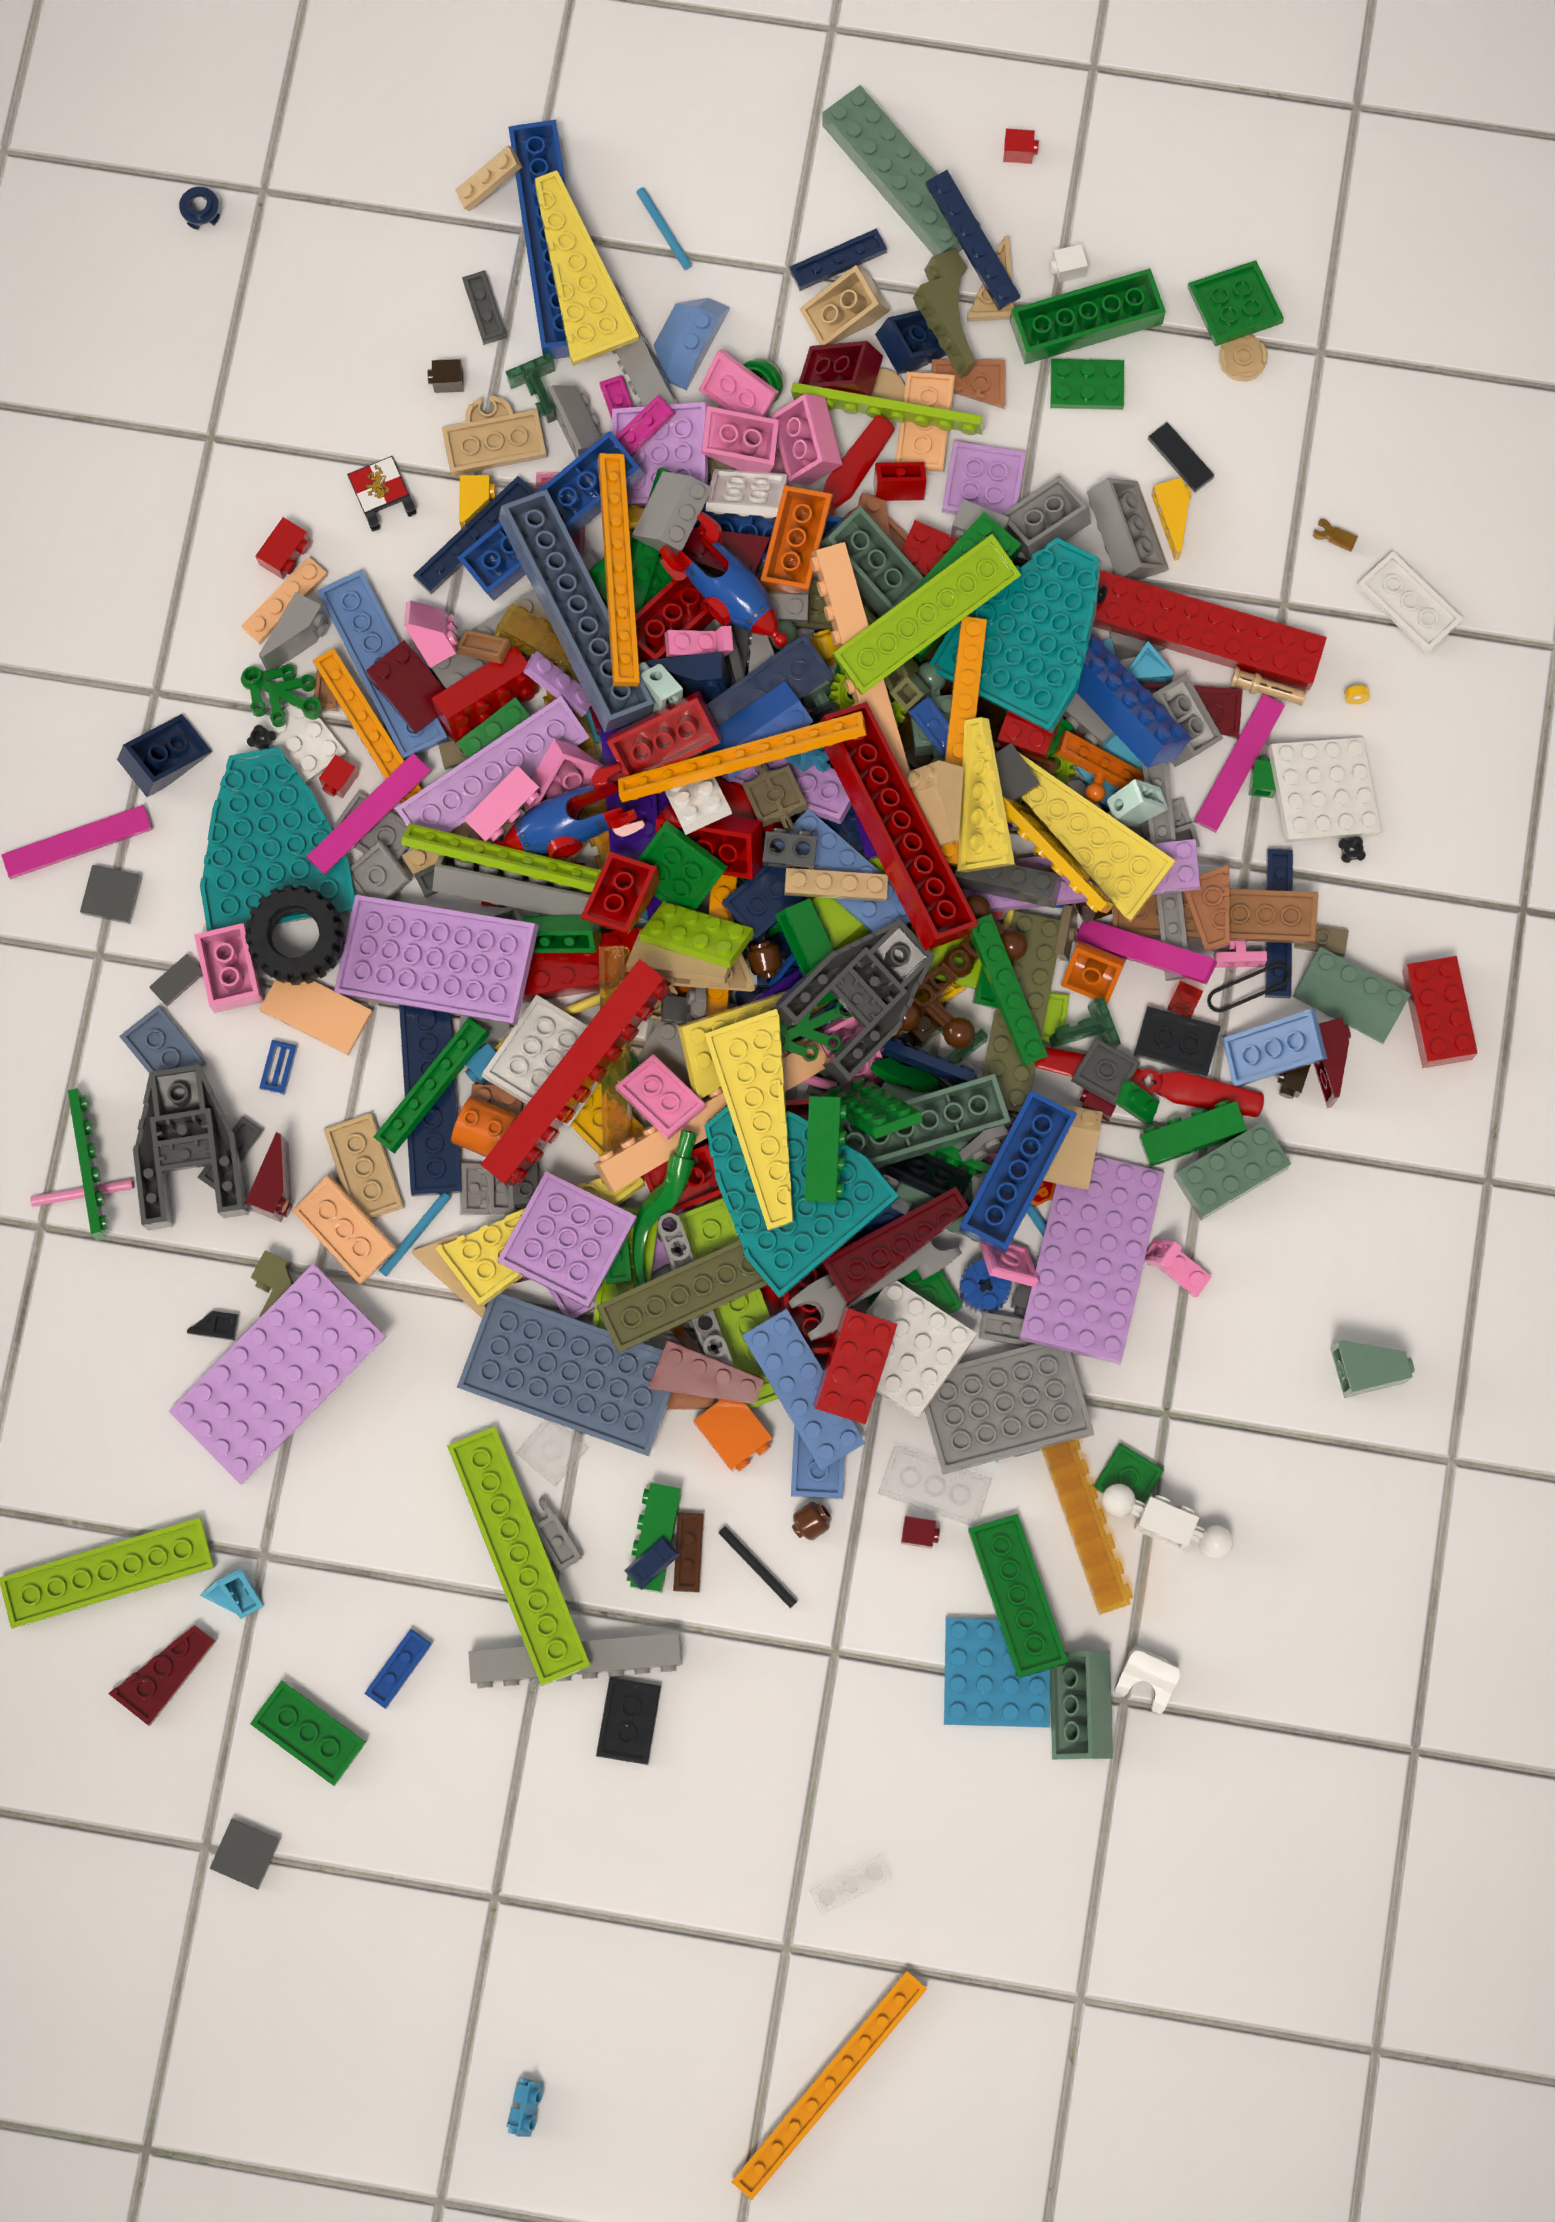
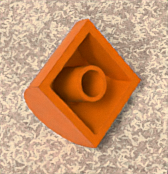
(1093, 972)
(481, 1126)

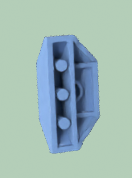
(688, 338)

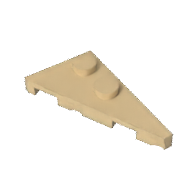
(983, 306)
(738, 979)
(434, 1262)

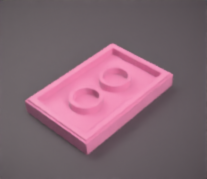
(737, 387)
(660, 1096)

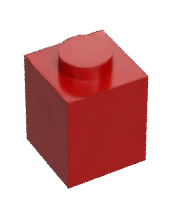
(1020, 146)
(338, 777)

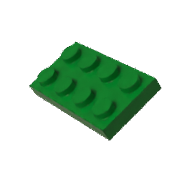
(308, 1733)

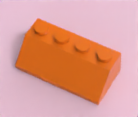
(794, 536)

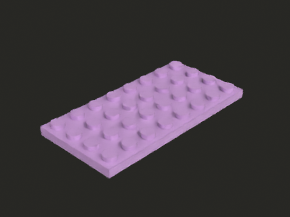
(436, 959)
(1093, 1261)
(277, 1374)

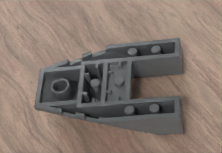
(873, 982)
(183, 1131)

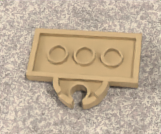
(493, 438)

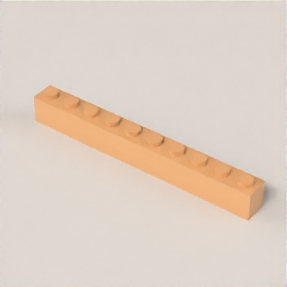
(848, 619)
(653, 1149)

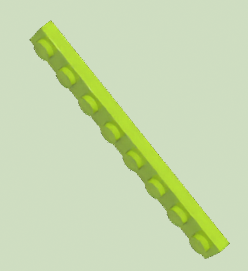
(895, 410)
(500, 857)

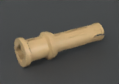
(1255, 683)

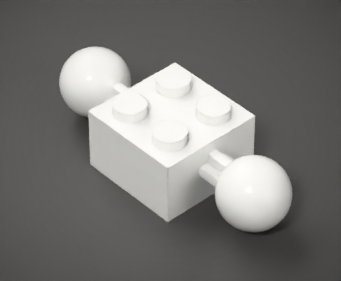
(1166, 1522)

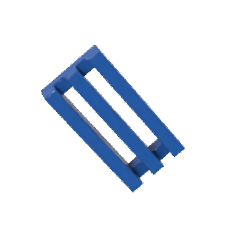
(287, 1071)

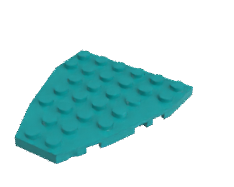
(1035, 635)
(261, 840)
(818, 1230)

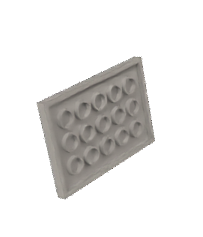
(1007, 1407)

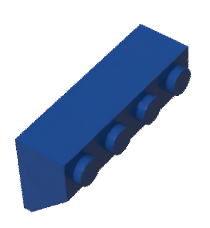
(768, 716)

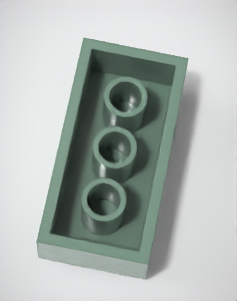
(878, 565)
(1232, 1170)

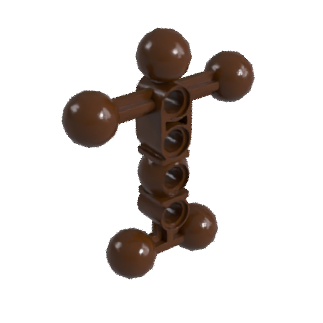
(959, 1031)

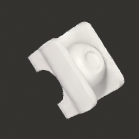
(1151, 1668)

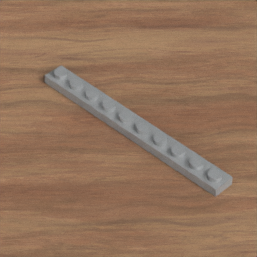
(1163, 830)

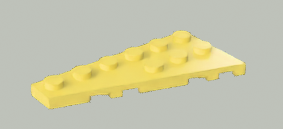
(983, 820)

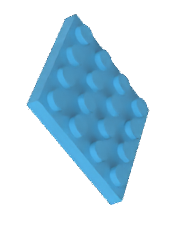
(983, 1683)

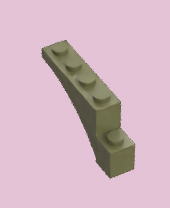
(940, 308)
(903, 682)
(272, 1274)

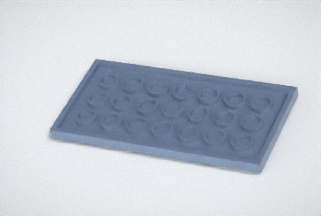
(566, 1374)

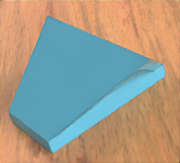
(1151, 667)
(235, 1593)

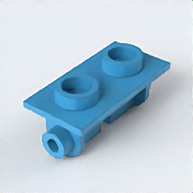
(523, 2120)

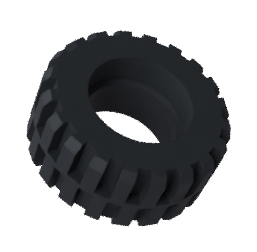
(276, 907)

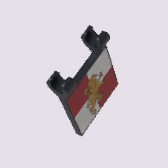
(379, 488)

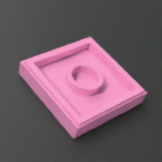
(1013, 1266)

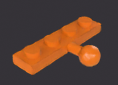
(1097, 762)

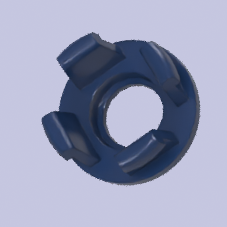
(197, 218)

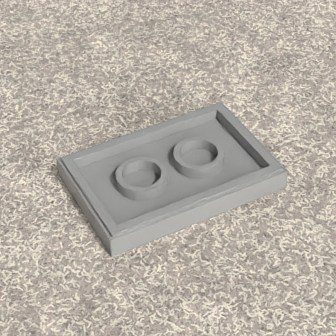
(387, 830)

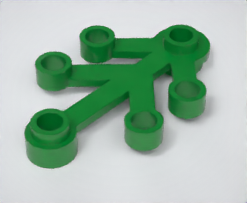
(280, 691)
(805, 1030)

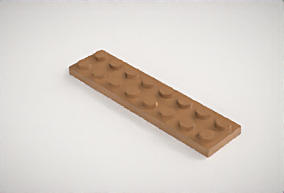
(1253, 917)

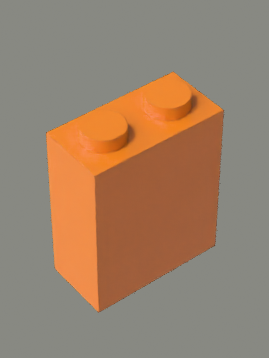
(733, 1433)

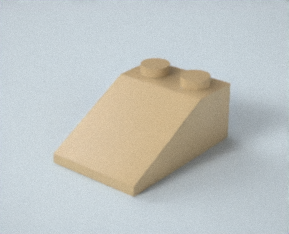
(845, 307)
(940, 798)
(1077, 1153)

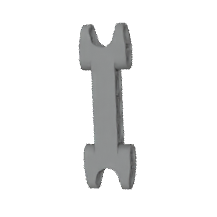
(675, 1239)
(830, 1303)

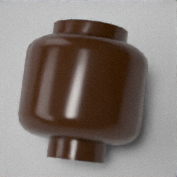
(764, 959)
(811, 1521)

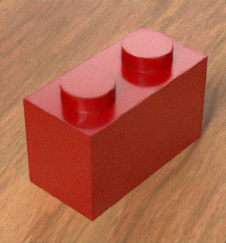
(900, 481)
(283, 548)

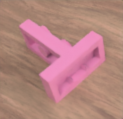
(698, 642)
(1240, 957)
(1176, 1265)

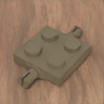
(775, 796)

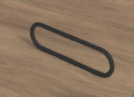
(1245, 978)

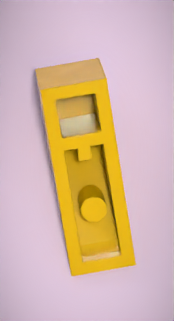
(1172, 507)

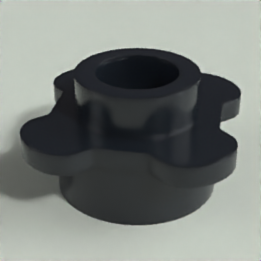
(260, 731)
(1355, 843)

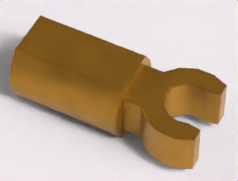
(1336, 536)

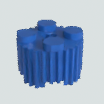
(986, 1300)

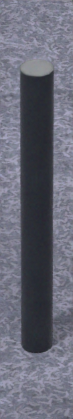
(757, 1566)

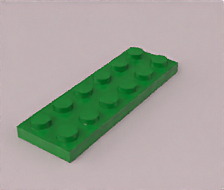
(874, 1108)
(1017, 1596)

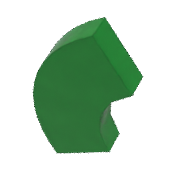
(906, 1076)

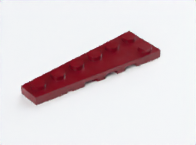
(880, 1252)

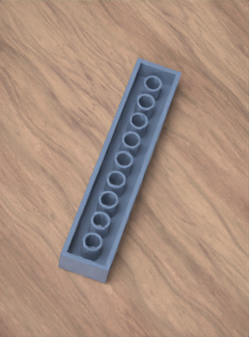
(571, 606)

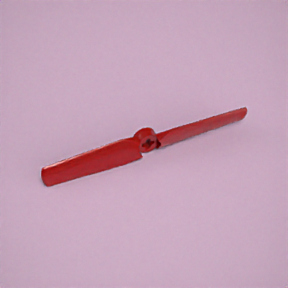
(857, 462)
(1174, 1086)

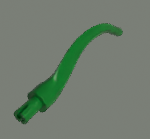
(662, 1198)

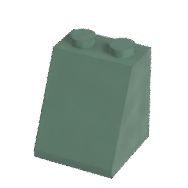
(1369, 1367)

